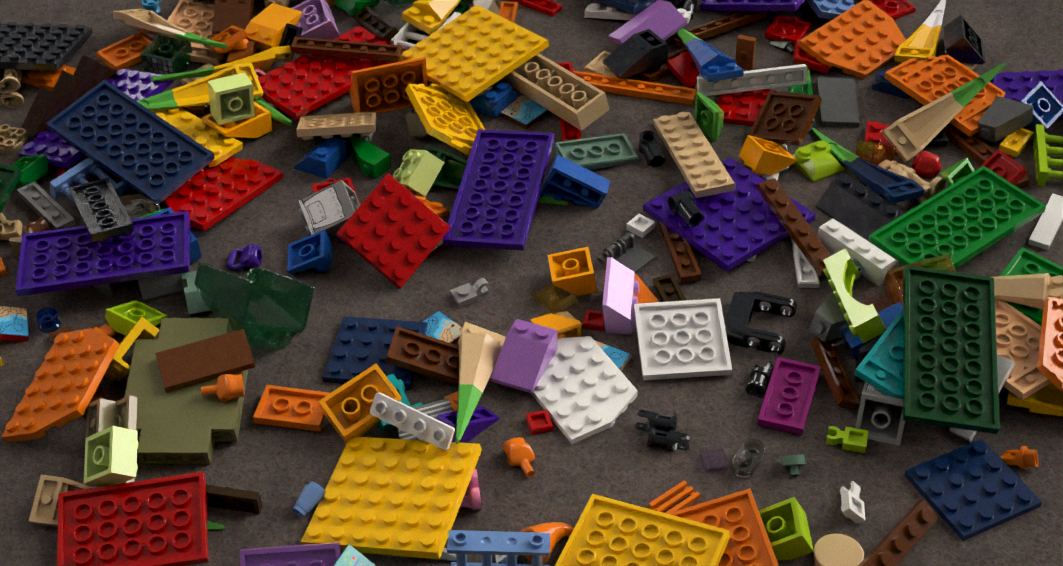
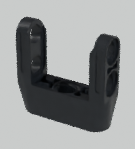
(741, 312)

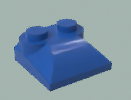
(494, 99)
(1046, 106)
(310, 253)

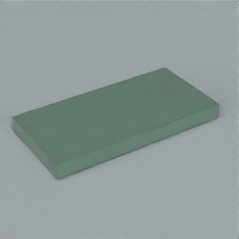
(598, 151)

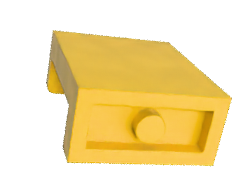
(141, 330)

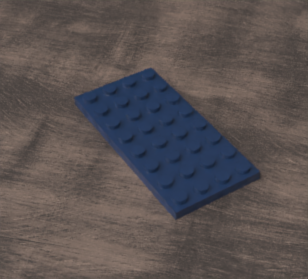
(130, 141)

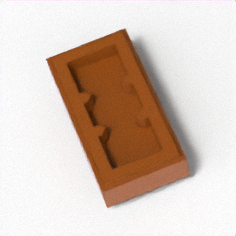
(745, 51)

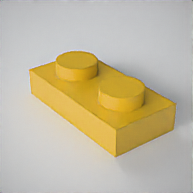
(1016, 142)

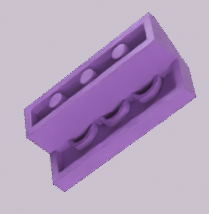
(659, 17)
(298, 555)

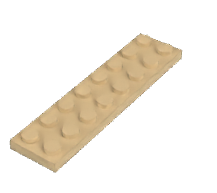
(693, 155)

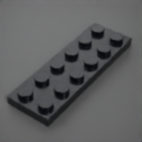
(101, 210)

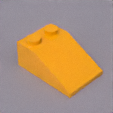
(270, 24)
(245, 128)
(351, 403)

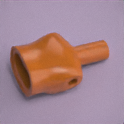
(226, 387)
(519, 454)

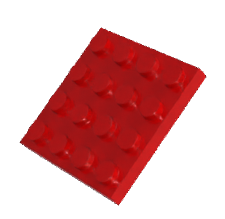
(393, 231)

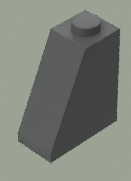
(1003, 119)
(828, 320)

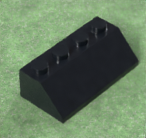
(857, 206)

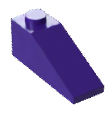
(479, 421)

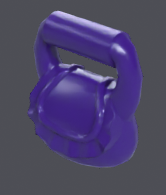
(250, 258)

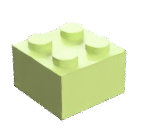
(231, 98)
(110, 457)

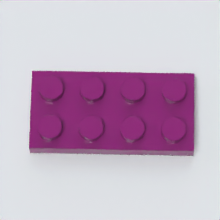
(789, 396)

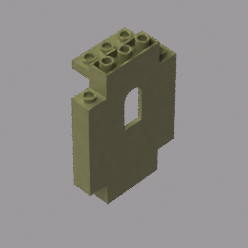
(182, 422)

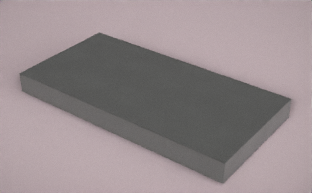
(838, 102)

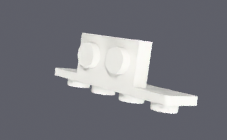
(412, 421)

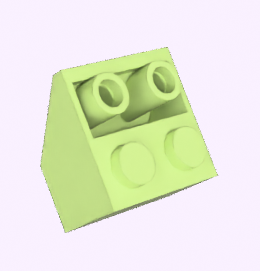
(418, 171)

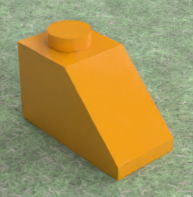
(565, 326)

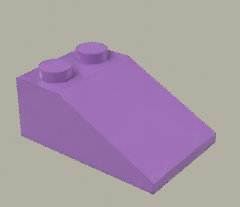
(525, 355)

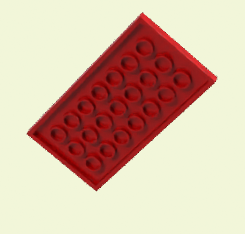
(315, 79)

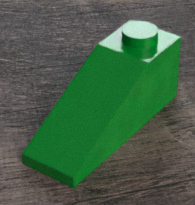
(368, 157)

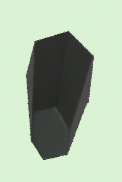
(783, 45)

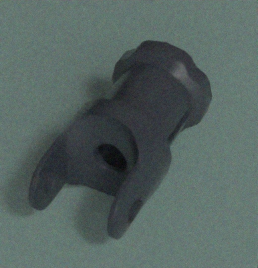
(759, 378)
(658, 421)
(670, 440)

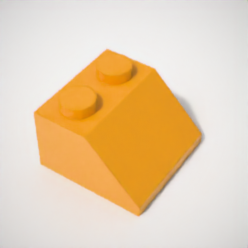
(765, 156)
(573, 271)

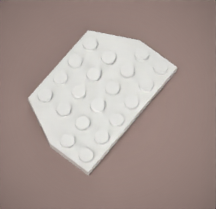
(583, 389)

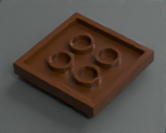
(785, 117)

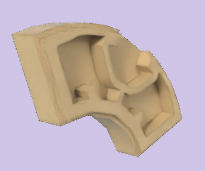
(9, 228)

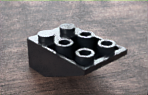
(638, 54)

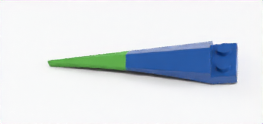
(710, 61)

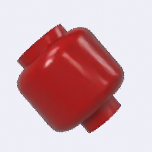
(926, 164)

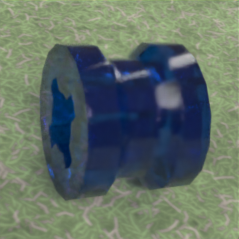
(48, 320)

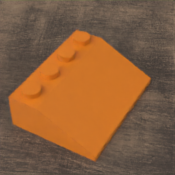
(384, 86)

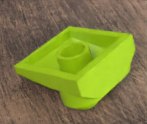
(817, 161)
(125, 316)

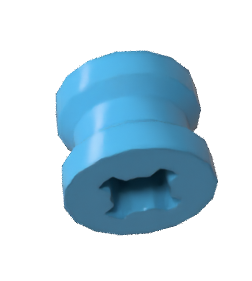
(151, 5)

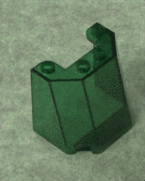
(263, 303)

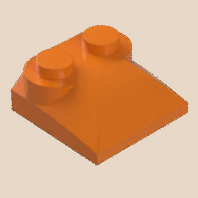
(234, 38)

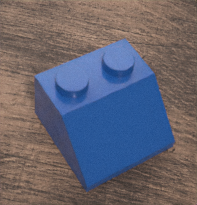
(324, 157)

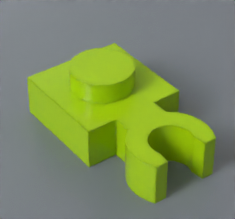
(852, 438)

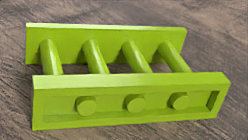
(1041, 159)

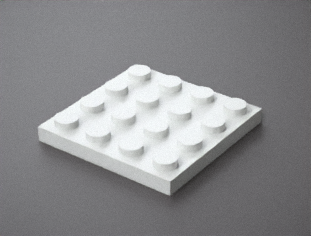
(682, 339)

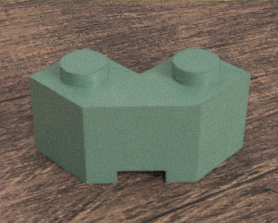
(193, 298)

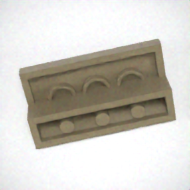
(107, 413)

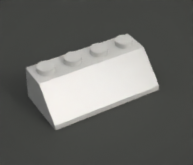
(872, 259)

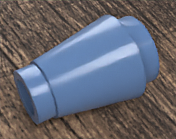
(308, 499)

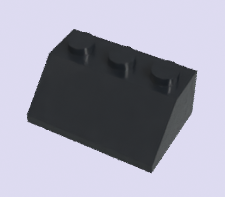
(963, 42)

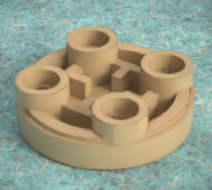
(12, 139)
(837, 551)

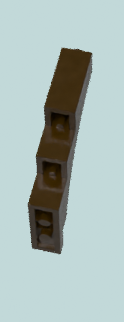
(65, 92)

